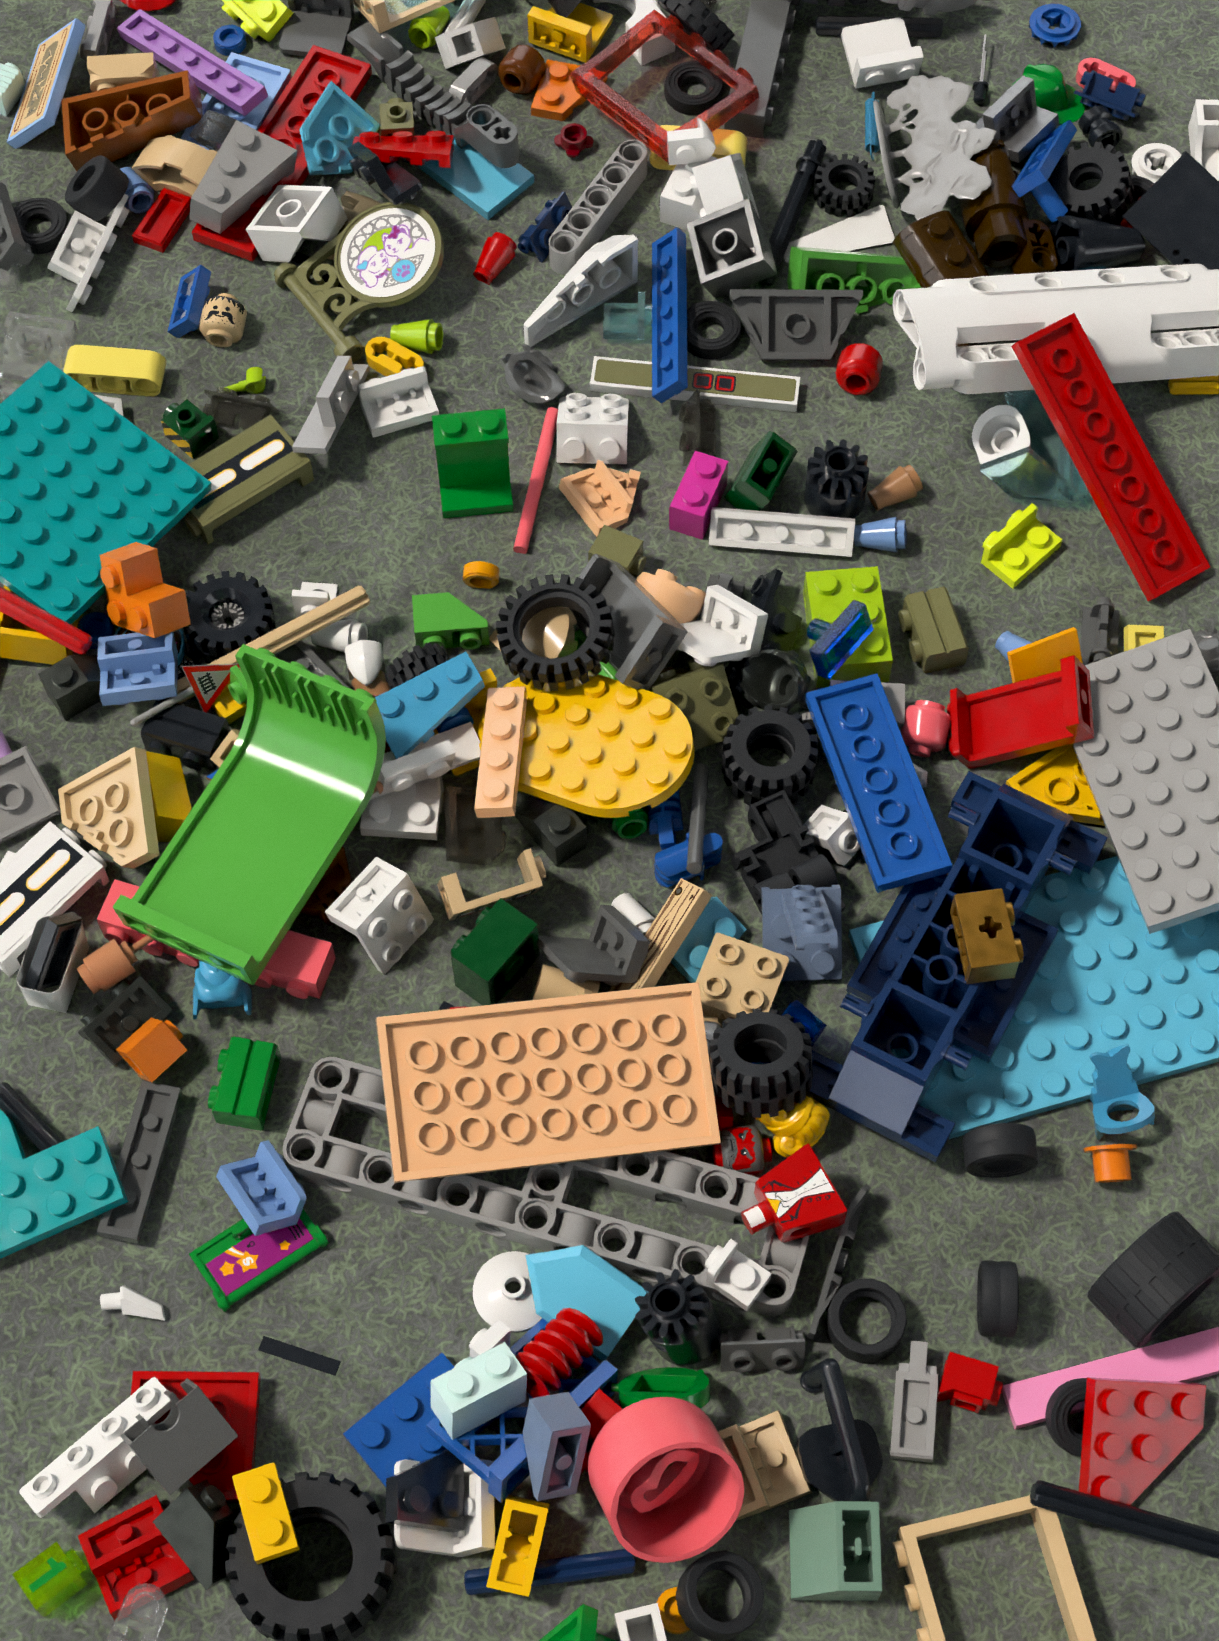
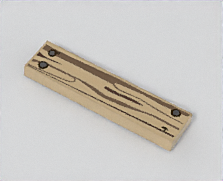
(669, 932)

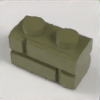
(933, 630)

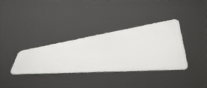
(854, 233)

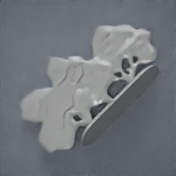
(938, 147)

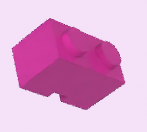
(697, 494)

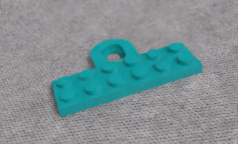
(53, 1186)

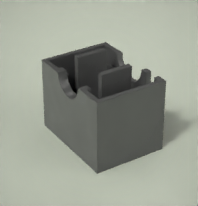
(181, 1442)

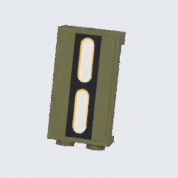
(244, 474)

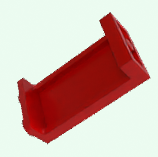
(1022, 716)

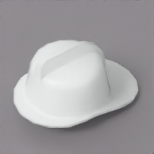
(999, 433)

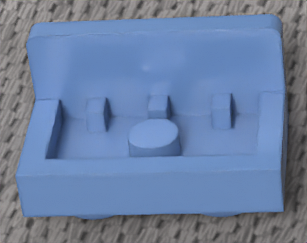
(263, 1190)

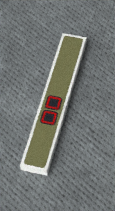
(715, 384)

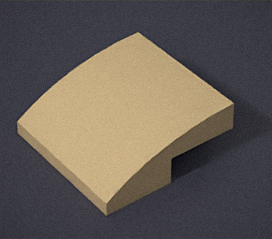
(766, 1462)

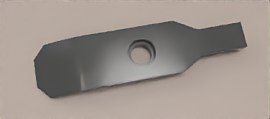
(839, 1257)

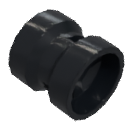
(1098, 126)

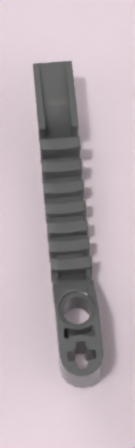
(476, 125)

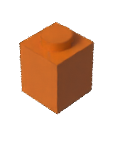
(152, 1048)

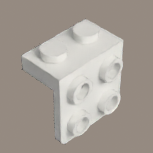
(880, 52)
(592, 429)
(726, 630)
(478, 1522)

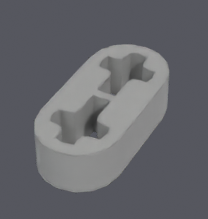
(474, 80)

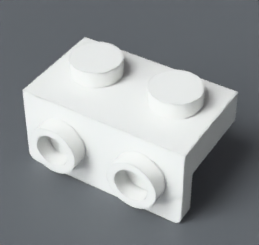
(397, 401)

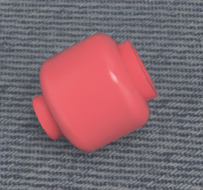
(925, 728)

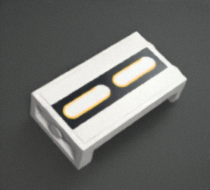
(42, 882)

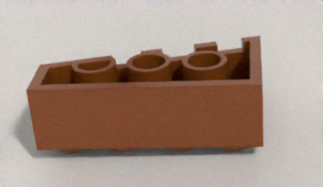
(128, 116)

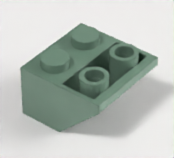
(835, 1552)

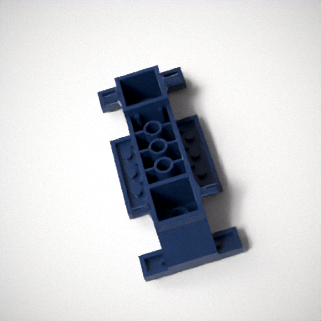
(917, 974)

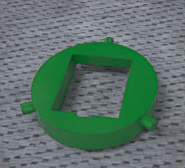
(669, 1383)

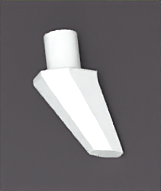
(132, 1304)

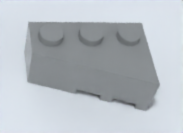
(239, 175)

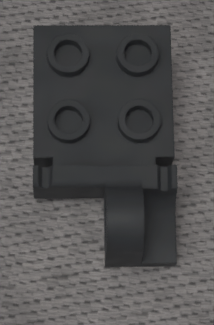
(781, 855)

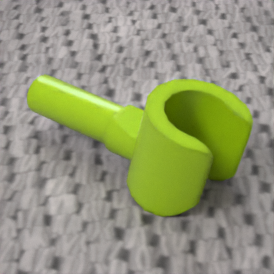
(254, 382)

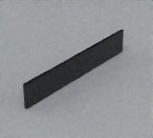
(299, 1355)

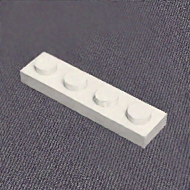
(781, 531)

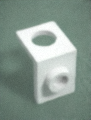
(312, 596)

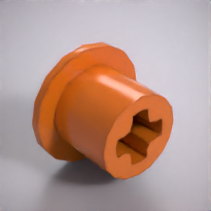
(1111, 1162)

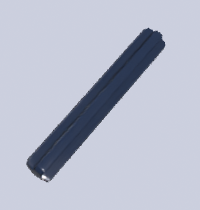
(562, 1570)

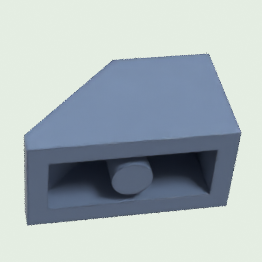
(555, 1444)

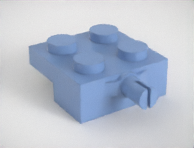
(137, 668)

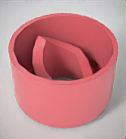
(670, 1511)

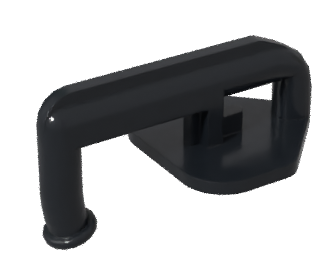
(839, 1456)

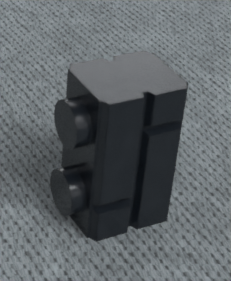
(185, 735)

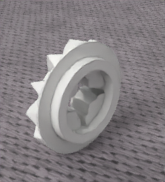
(1153, 155)

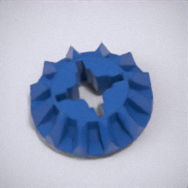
(1049, 15)

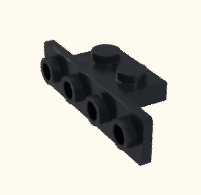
(386, 178)
(780, 627)

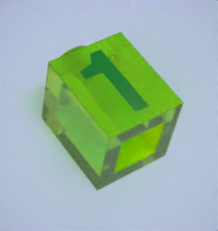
(51, 1578)

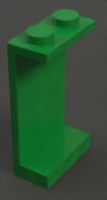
(473, 463)

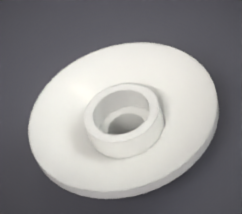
(495, 1302)

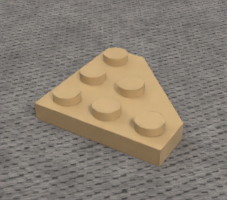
(114, 809)

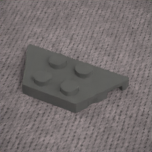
(795, 322)

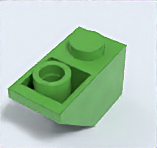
(448, 622)

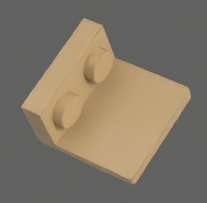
(738, 978)

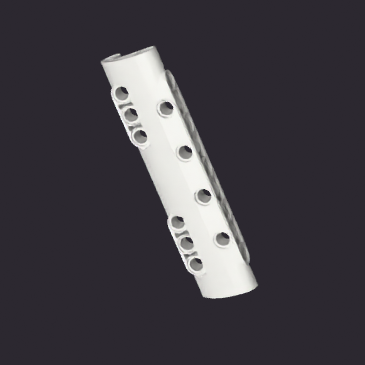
(1112, 305)

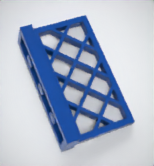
(512, 1465)

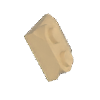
(120, 69)

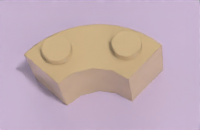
(173, 164)

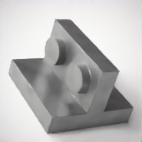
(1019, 119)

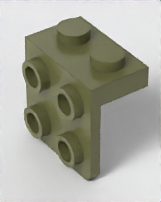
(702, 697)

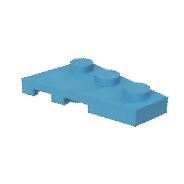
(426, 701)

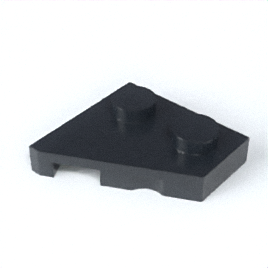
(428, 1494)

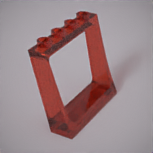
(589, 83)

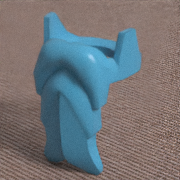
(218, 990)
(1117, 1090)

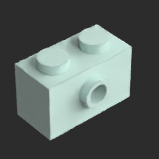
(478, 1390)

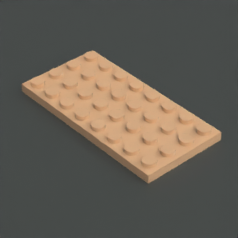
(546, 1081)

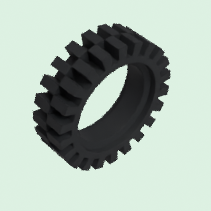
(542, 597)

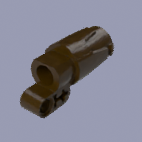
(1000, 221)

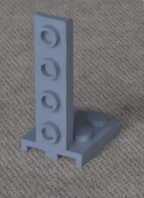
(805, 928)

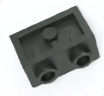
(129, 1009)

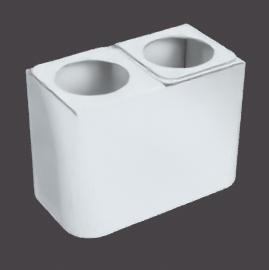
(59, 999)

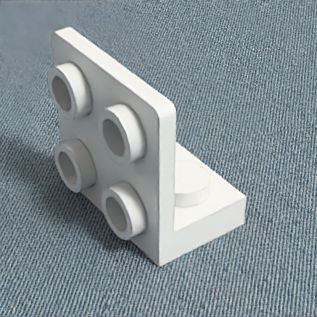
(382, 913)

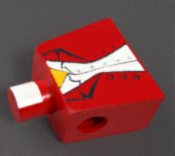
(795, 1199)

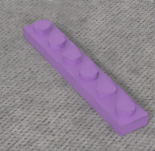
(182, 54)

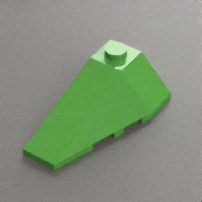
(846, 270)

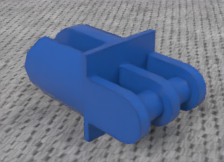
(672, 862)

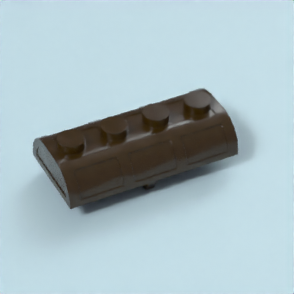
(938, 251)

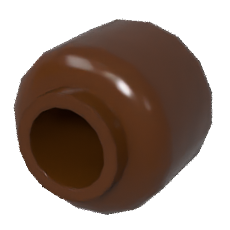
(521, 69)

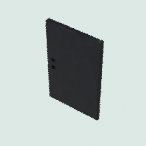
(1181, 214)

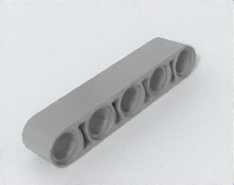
(598, 205)

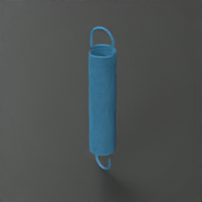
(871, 133)

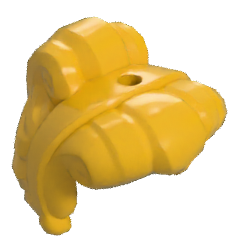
(797, 1127)

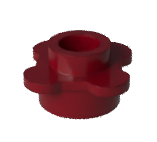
(573, 139)

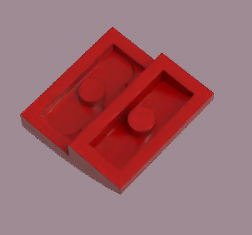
(131, 1553)

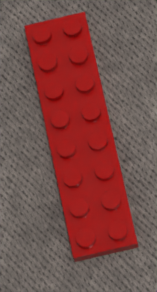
(283, 124)
(1110, 456)

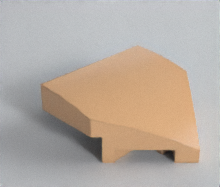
(601, 495)

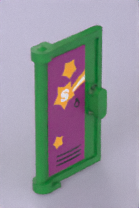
(245, 1263)

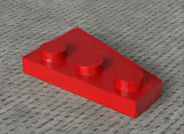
(415, 149)

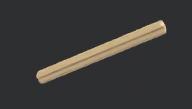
(298, 628)

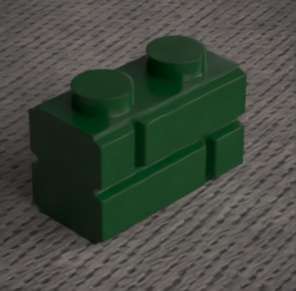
(761, 473)

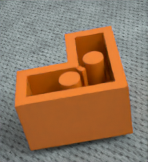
(137, 592)

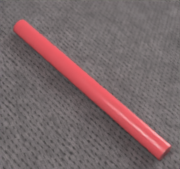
(536, 481)

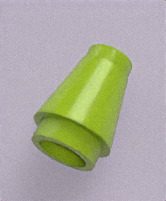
(428, 27)
(419, 335)

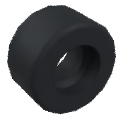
(96, 188)

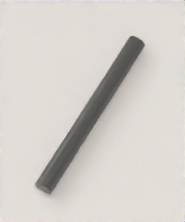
(697, 819)

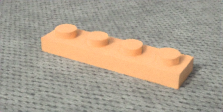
(501, 752)

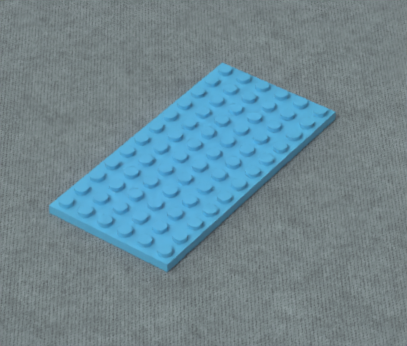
(1093, 992)

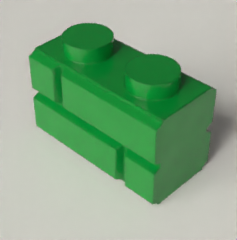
(245, 1083)

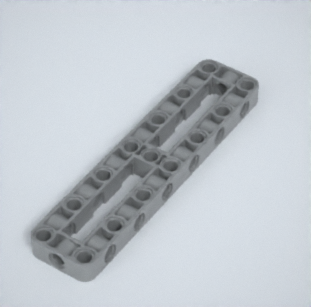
(505, 1210)

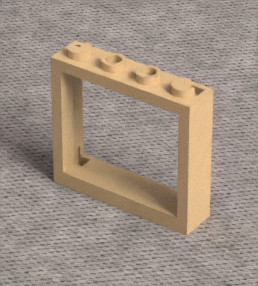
(1053, 1547)

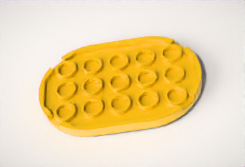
(602, 746)

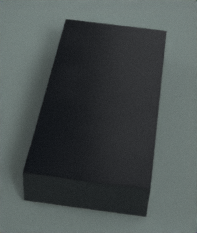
(53, 951)

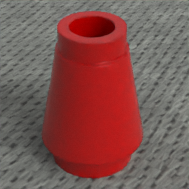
(495, 256)

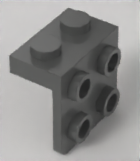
(318, 24)
(609, 955)

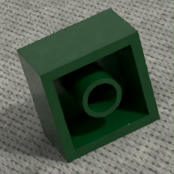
(495, 953)

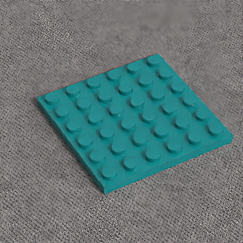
(78, 487)

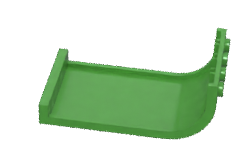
(265, 819)

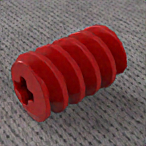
(558, 1350)

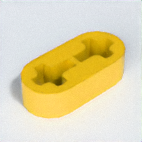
(396, 358)

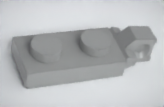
(915, 1407)

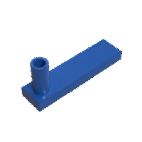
(1040, 166)

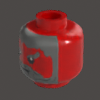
(742, 1150)

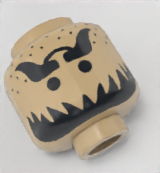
(223, 320)

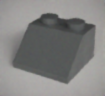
(731, 249)

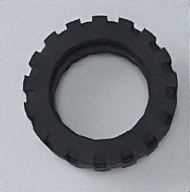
(699, 19)

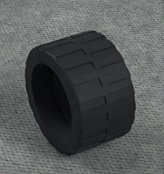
(1155, 1279)

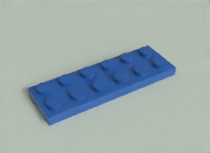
(878, 783)

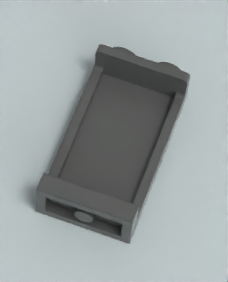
(642, 627)

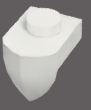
(690, 144)
(364, 660)

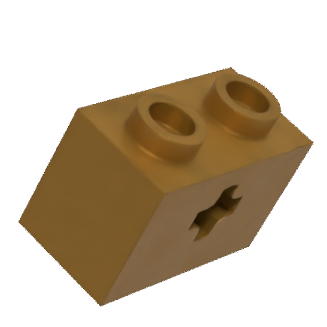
(985, 936)

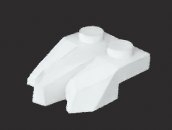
(406, 813)

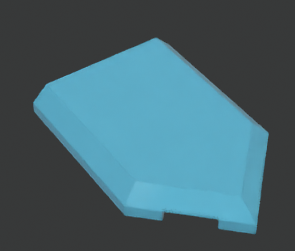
(331, 131)
(586, 1283)

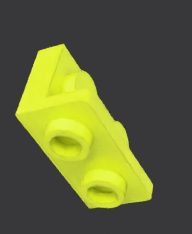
(259, 16)
(1019, 547)

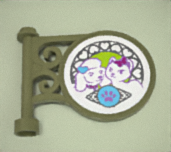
(379, 259)

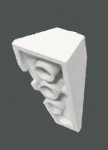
(594, 279)

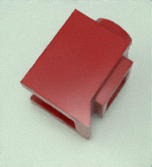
(969, 1383)

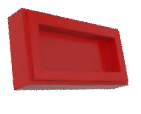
(162, 220)

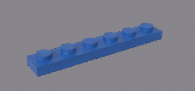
(669, 316)

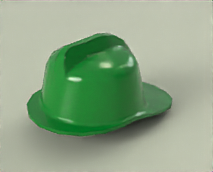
(1054, 93)

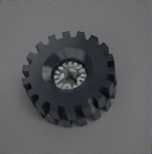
(223, 598)

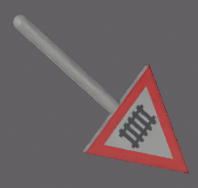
(206, 684)

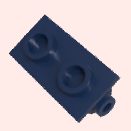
(1098, 92)
(537, 236)

